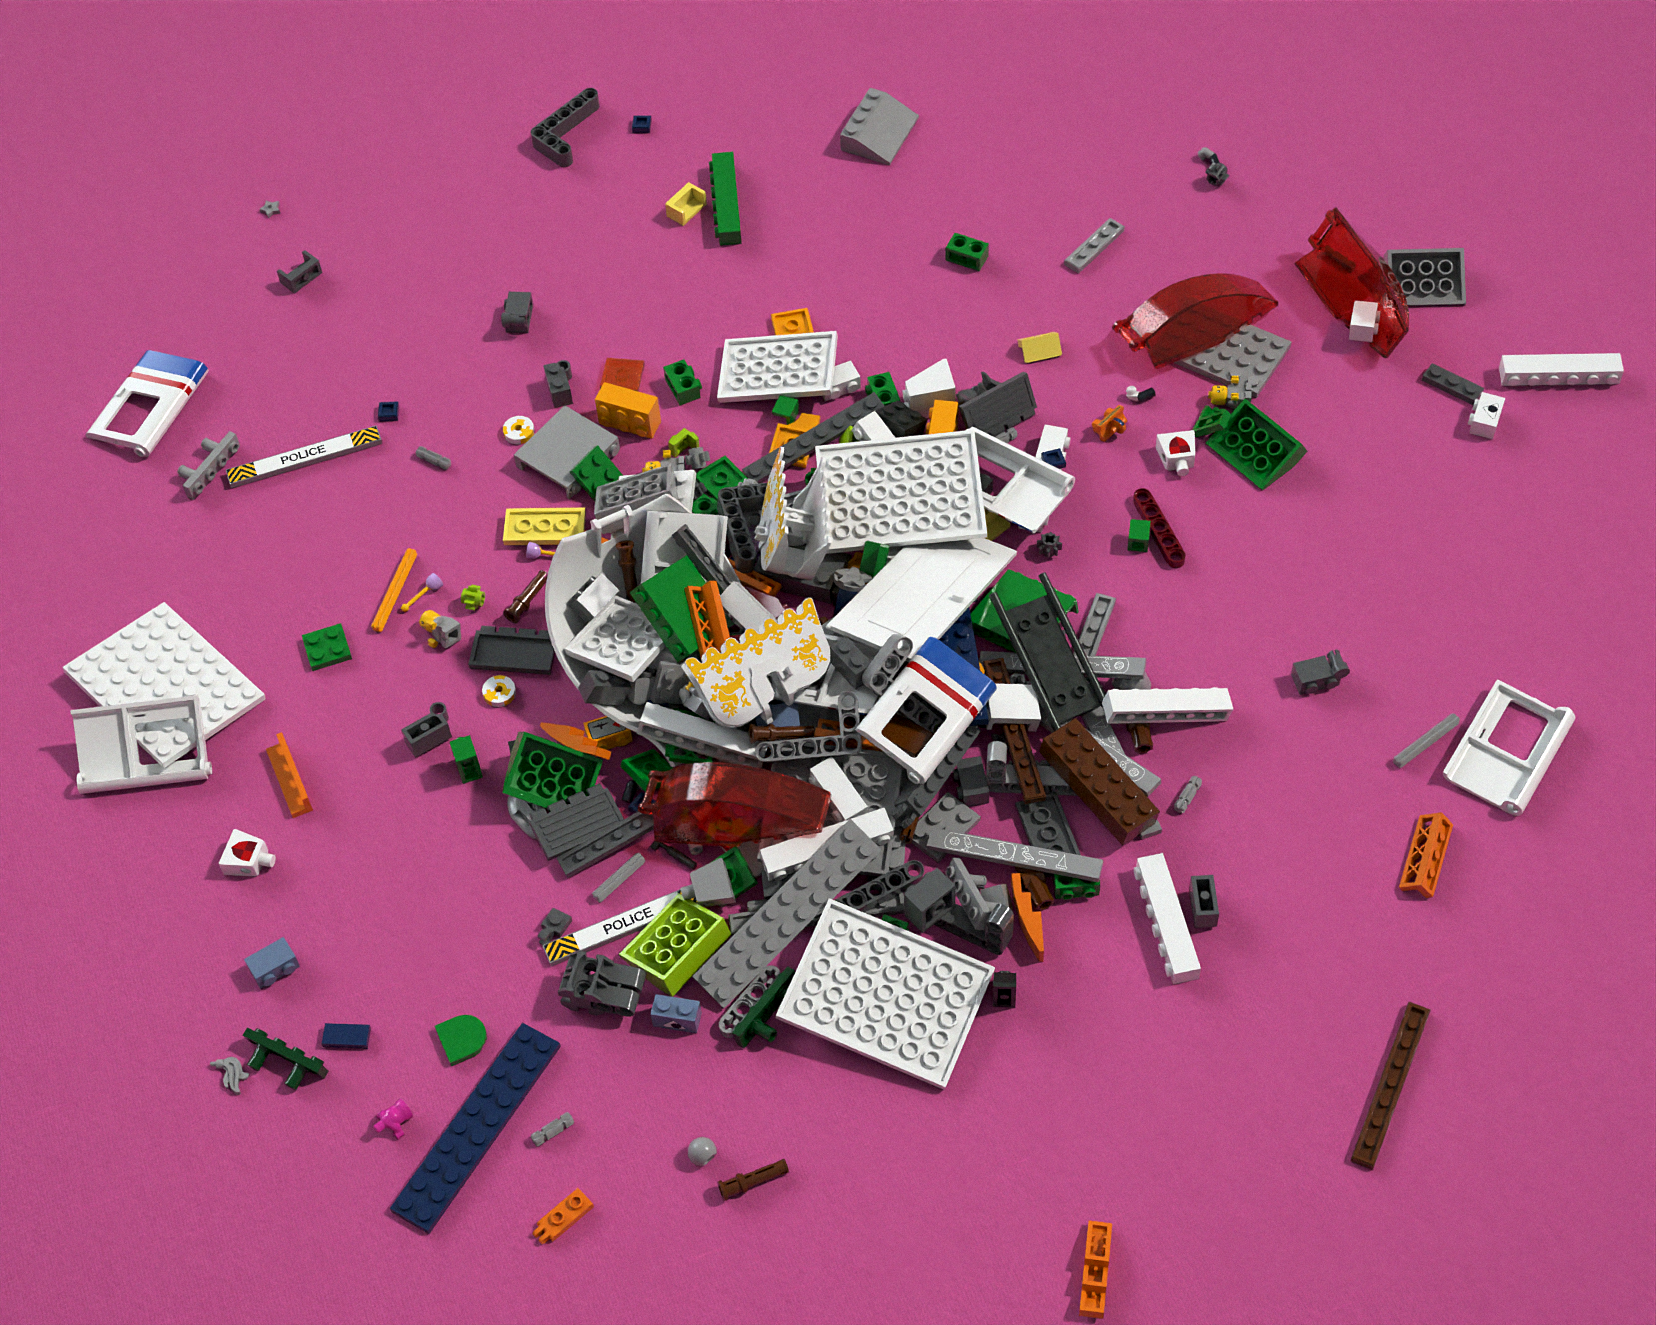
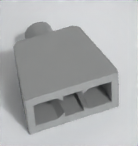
(710, 885)

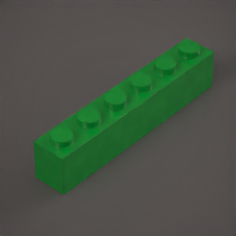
(726, 198)

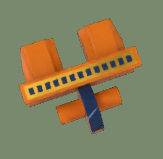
(1113, 422)

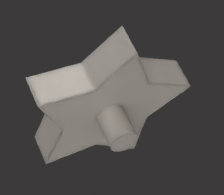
(270, 208)

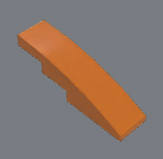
(575, 739)
(1029, 921)
(1095, 1269)

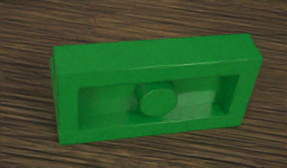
(874, 557)

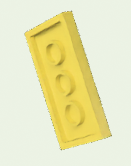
(542, 525)

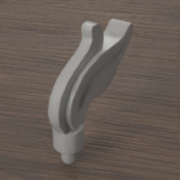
(233, 1072)

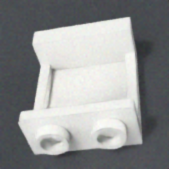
(1014, 705)

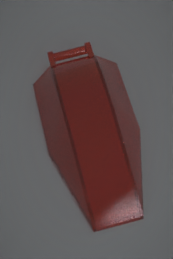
(1350, 270)
(1194, 316)
(731, 805)

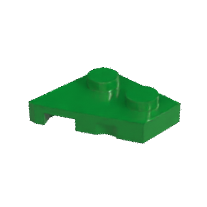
(1211, 421)

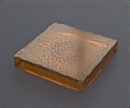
(623, 373)

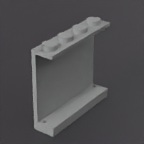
(562, 445)

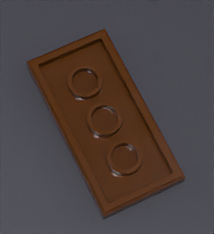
(903, 733)

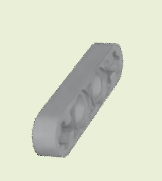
(747, 999)

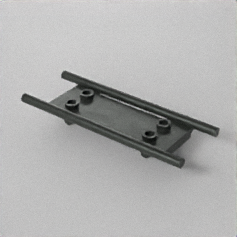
(1049, 658)

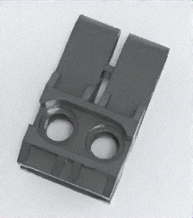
(610, 989)

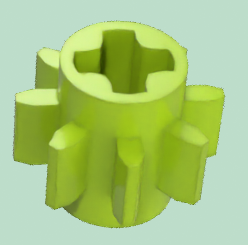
(473, 597)

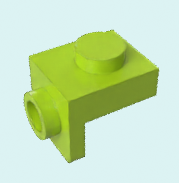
(681, 441)

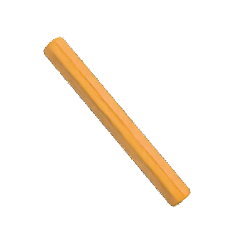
(394, 590)

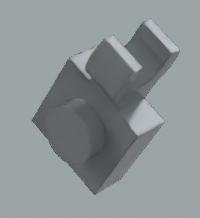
(554, 924)

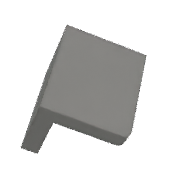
(997, 894)

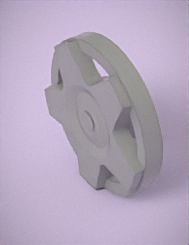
(851, 579)

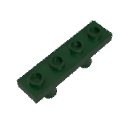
(760, 1013)
(278, 1047)

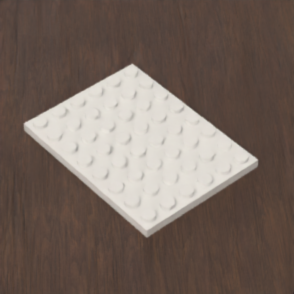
(903, 490)
(164, 660)
(885, 993)

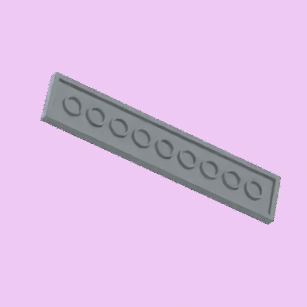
(786, 913)

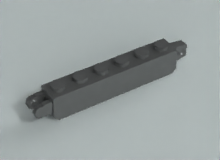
(917, 797)

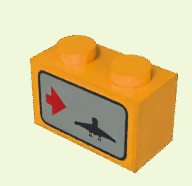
(607, 733)

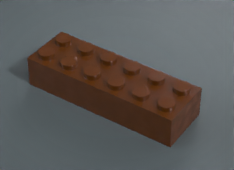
(1099, 781)

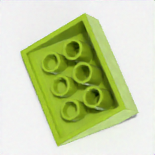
(676, 943)

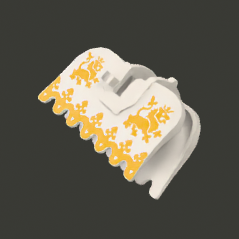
(806, 523)
(736, 682)

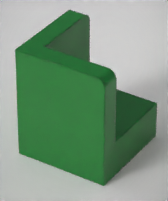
(786, 408)
(1139, 535)

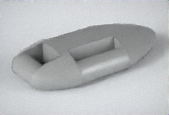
(520, 813)

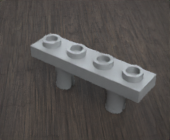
(206, 472)
(968, 894)

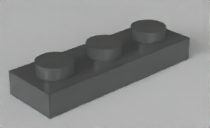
(1452, 384)

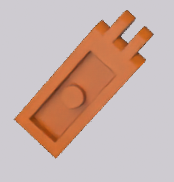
(563, 1216)

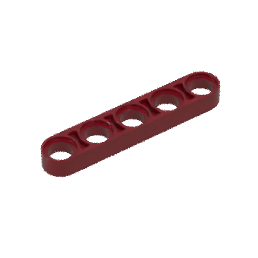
(1159, 536)

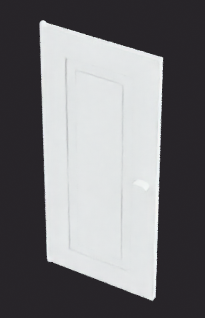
(922, 591)

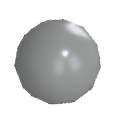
(701, 1151)

